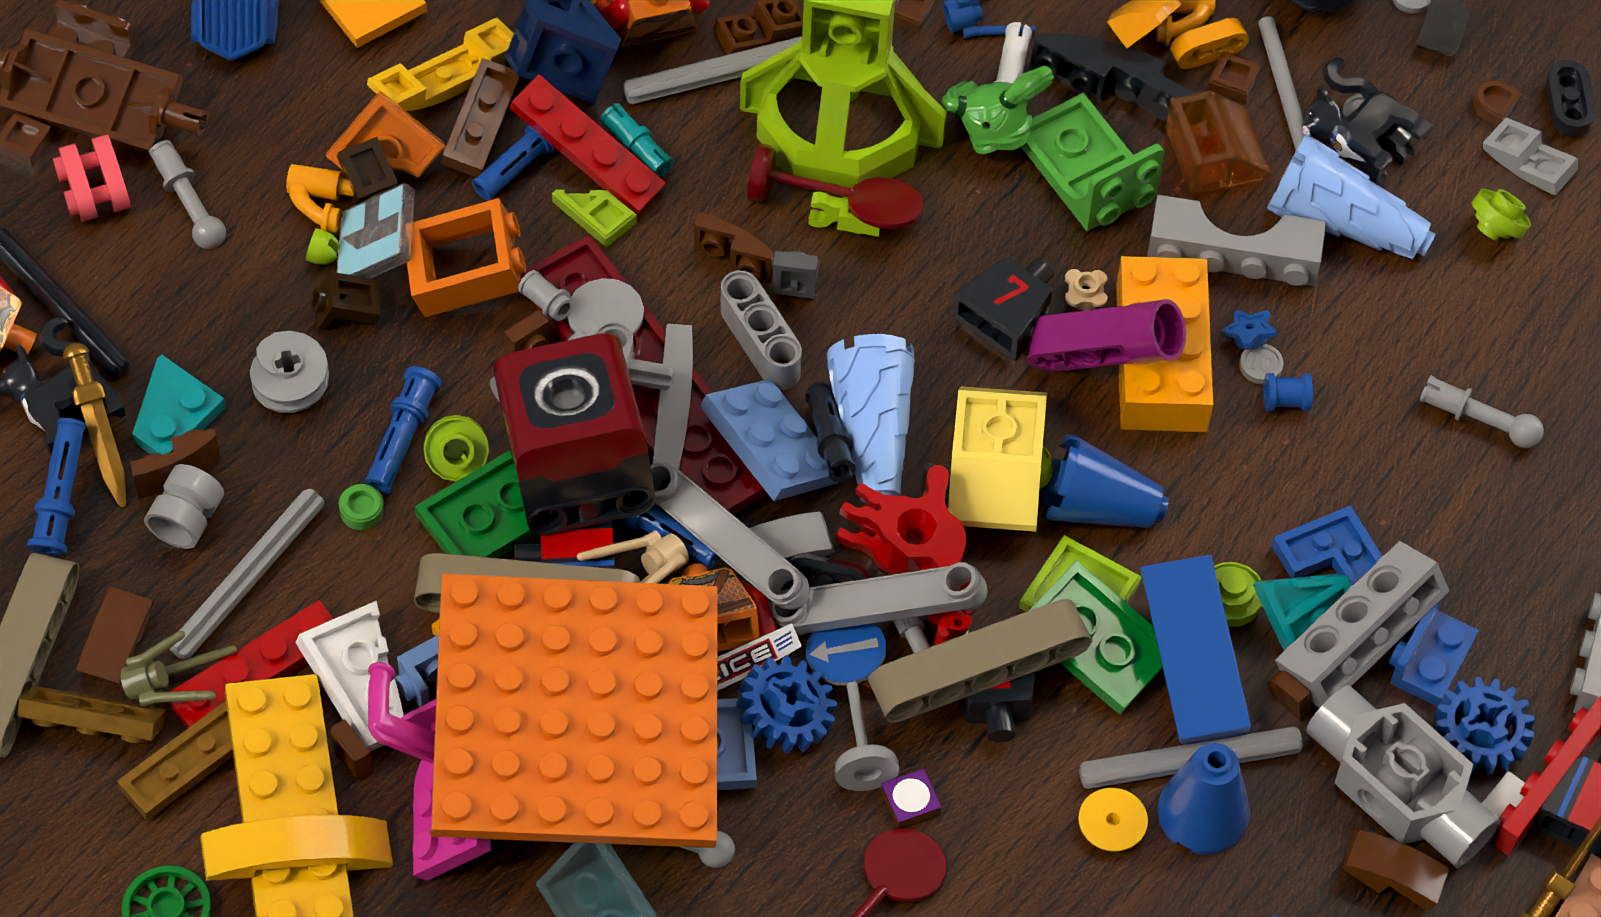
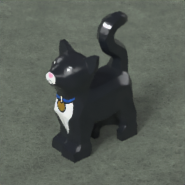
(1374, 122)
(51, 398)

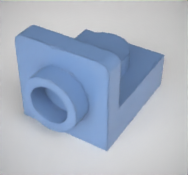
(417, 668)

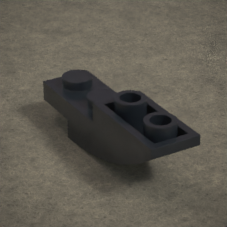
(1101, 65)

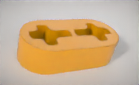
(1208, 42)

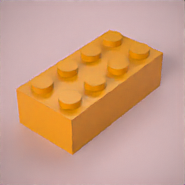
(1179, 391)

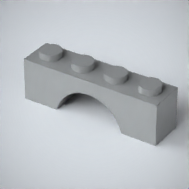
(1283, 253)

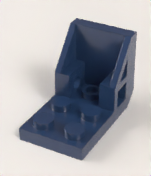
(565, 45)

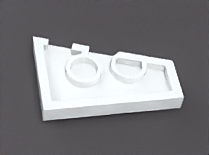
(341, 659)

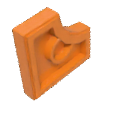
(403, 138)

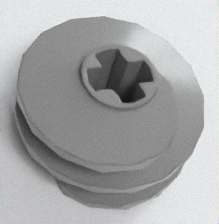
(289, 372)

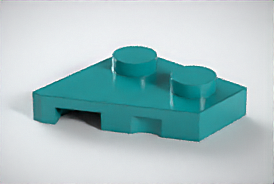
(173, 406)
(1298, 602)

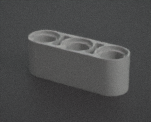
(760, 313)

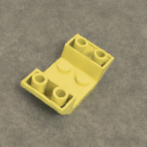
(997, 458)

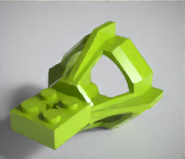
(846, 52)

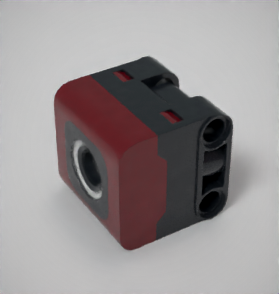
(574, 434)

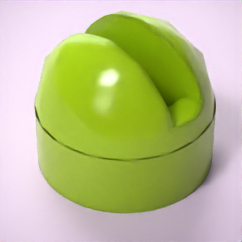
(322, 248)

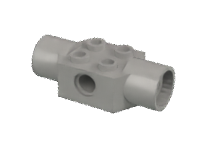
(1403, 775)

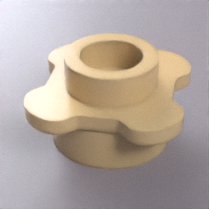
(1086, 298)

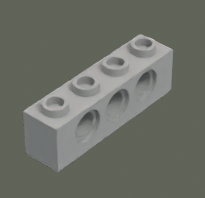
(1364, 622)

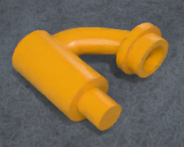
(1199, 13)
(318, 183)

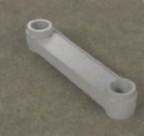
(728, 537)
(886, 599)

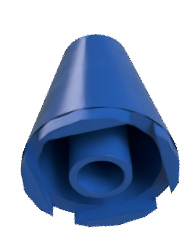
(1100, 490)
(1206, 801)

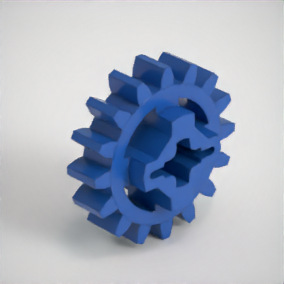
(786, 704)
(1484, 724)

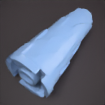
(1333, 191)
(874, 405)

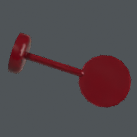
(873, 201)
(902, 867)

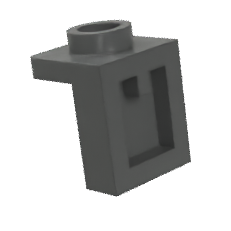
(795, 274)

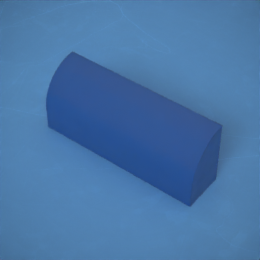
(1196, 650)

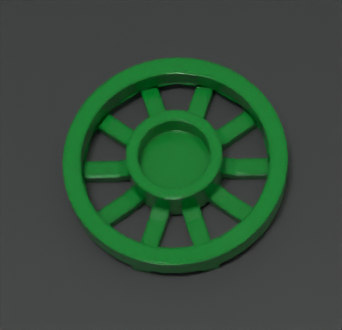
(166, 900)

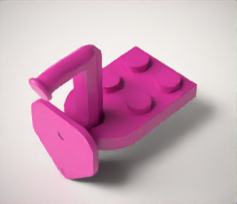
(416, 736)

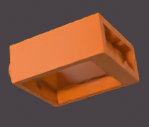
(472, 286)

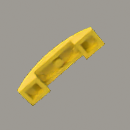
(447, 73)
(295, 842)

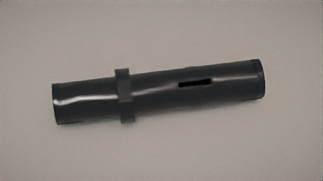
(832, 441)

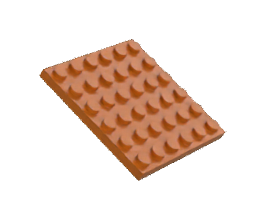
(576, 711)

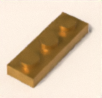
(91, 714)
(179, 764)

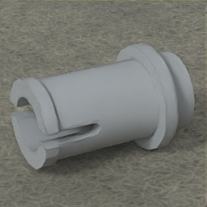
(553, 302)

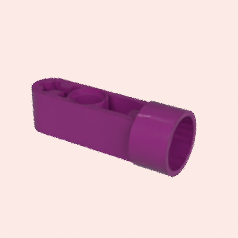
(1108, 336)

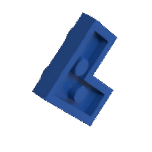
(1330, 540)

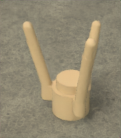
(660, 559)

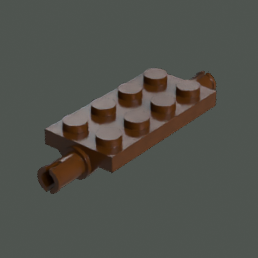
(93, 92)

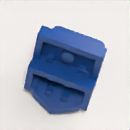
(234, 26)

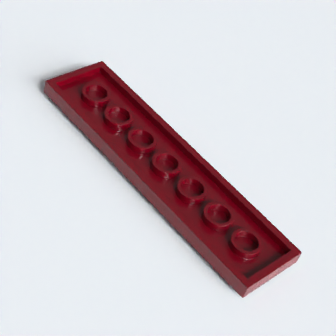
(705, 454)

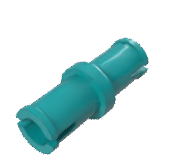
(636, 139)

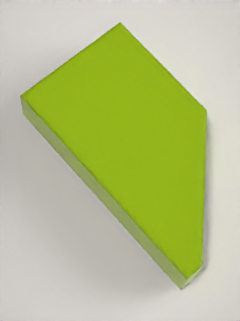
(597, 213)

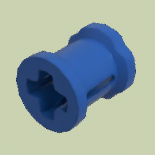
(1288, 392)

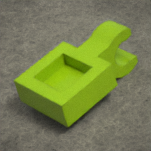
(837, 210)

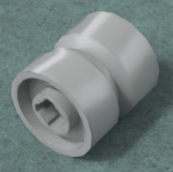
(182, 510)

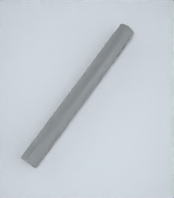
(1282, 79)

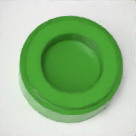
(361, 507)

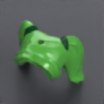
(1001, 106)

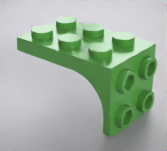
(1091, 163)

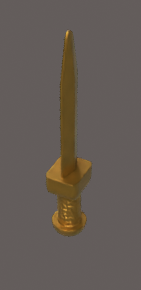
(89, 396)
(1559, 885)

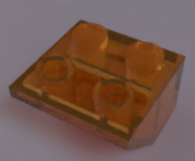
(1214, 142)

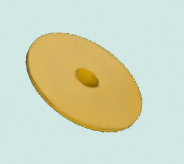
(1113, 819)

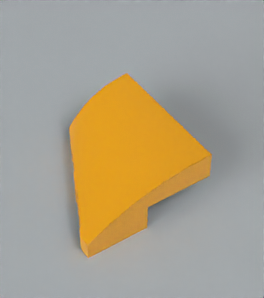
(1139, 18)

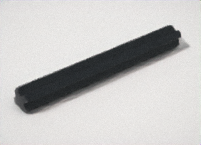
(62, 305)

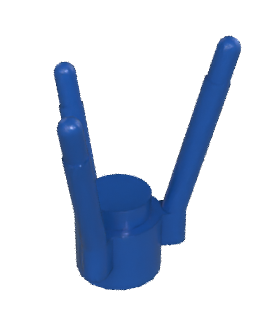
(963, 15)

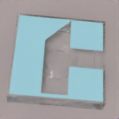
(377, 233)

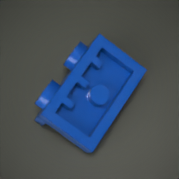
(1432, 655)

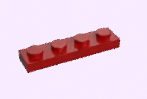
(587, 144)
(264, 658)
(1518, 821)

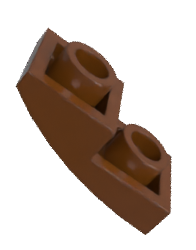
(767, 24)
(725, 239)
(192, 448)
(114, 634)
(1387, 863)

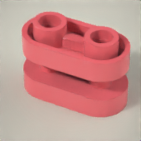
(72, 168)

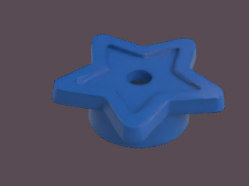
(1250, 330)

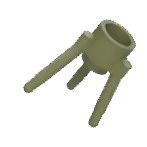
(144, 678)

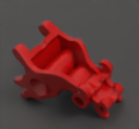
(911, 538)

